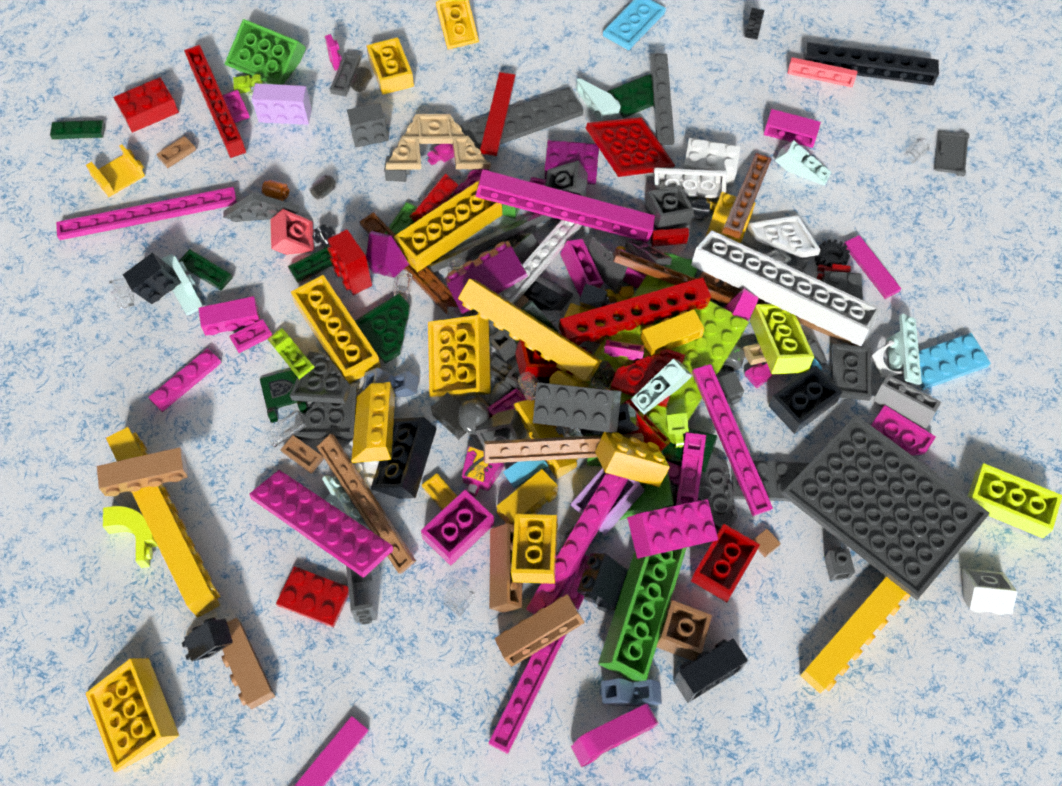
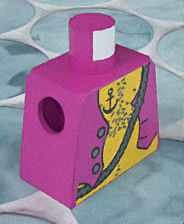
(477, 473)

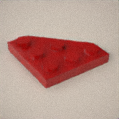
(637, 375)

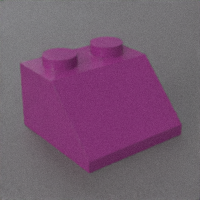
(384, 255)

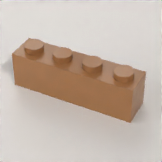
(142, 472)
(504, 593)
(539, 630)
(246, 668)

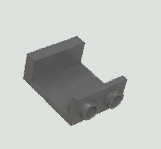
(362, 613)

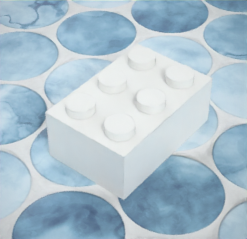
(712, 156)

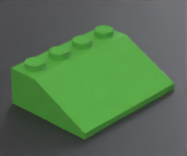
(264, 53)

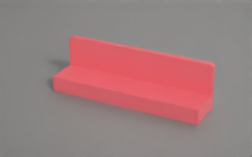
(822, 72)

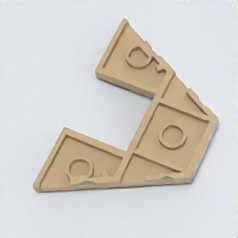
(435, 130)

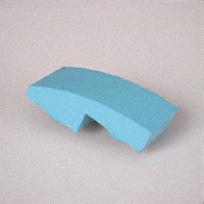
(522, 471)

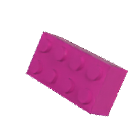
(672, 528)

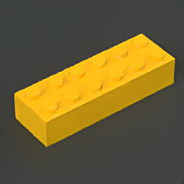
(446, 227)
(335, 329)

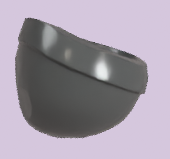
(472, 414)

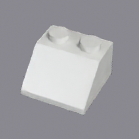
(988, 591)

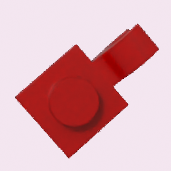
(835, 267)

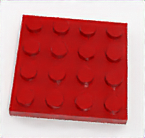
(629, 146)

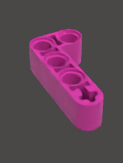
(613, 733)

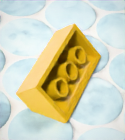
(526, 411)
(374, 424)

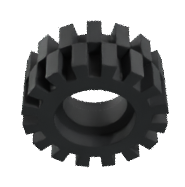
(754, 23)
(834, 248)

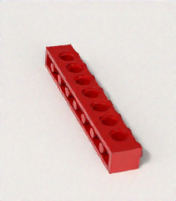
(215, 101)
(641, 304)

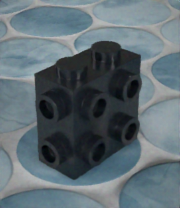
(602, 581)

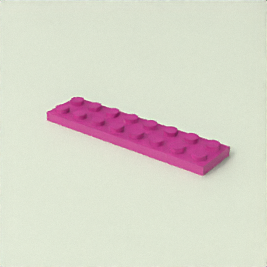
(321, 523)

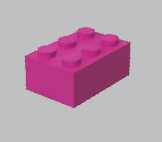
(457, 527)

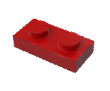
(669, 237)

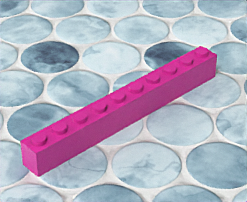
(565, 206)

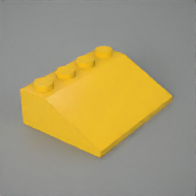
(459, 357)
(131, 713)

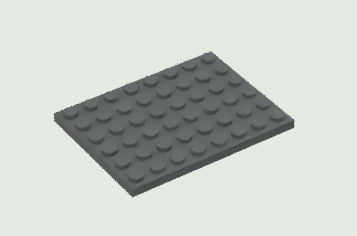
(886, 506)

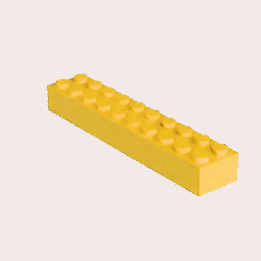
(169, 532)

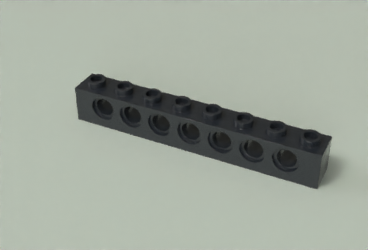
(875, 63)

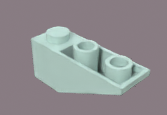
(800, 162)
(661, 386)

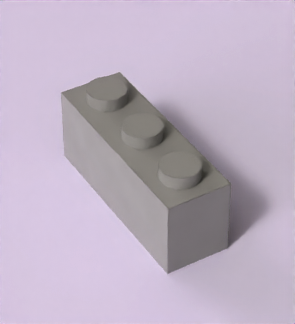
(907, 401)

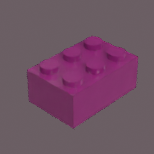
(565, 152)

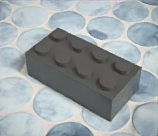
(577, 407)

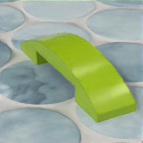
(290, 353)

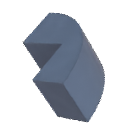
(402, 384)
(626, 693)

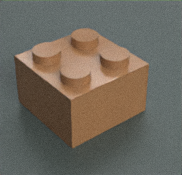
(684, 631)

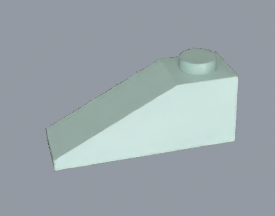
(599, 101)

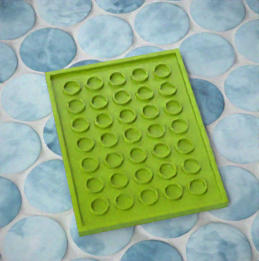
(718, 340)

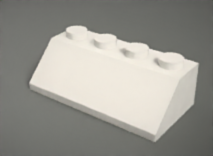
(693, 181)

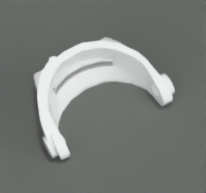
(879, 362)

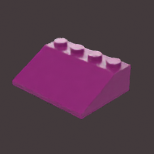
(493, 268)

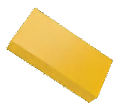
(439, 491)

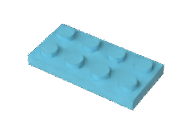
(634, 22)
(951, 360)

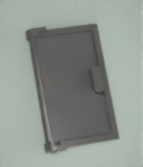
(954, 152)
(610, 271)

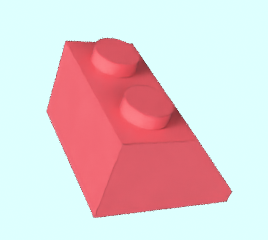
(291, 233)

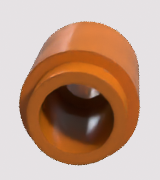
(275, 190)

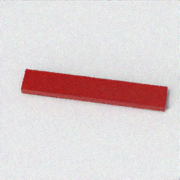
(498, 114)

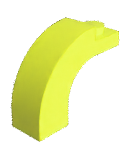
(125, 519)

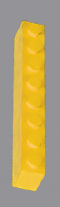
(530, 330)
(853, 635)

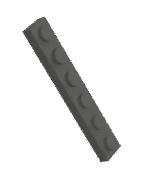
(662, 99)

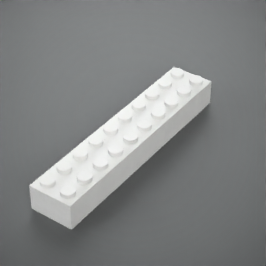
(786, 287)

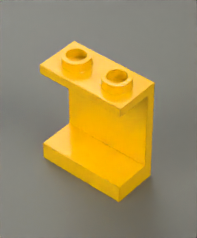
(117, 173)

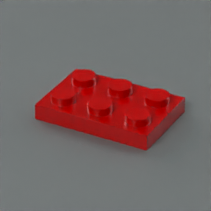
(313, 596)

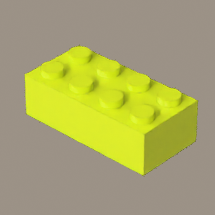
(781, 340)
(1015, 500)

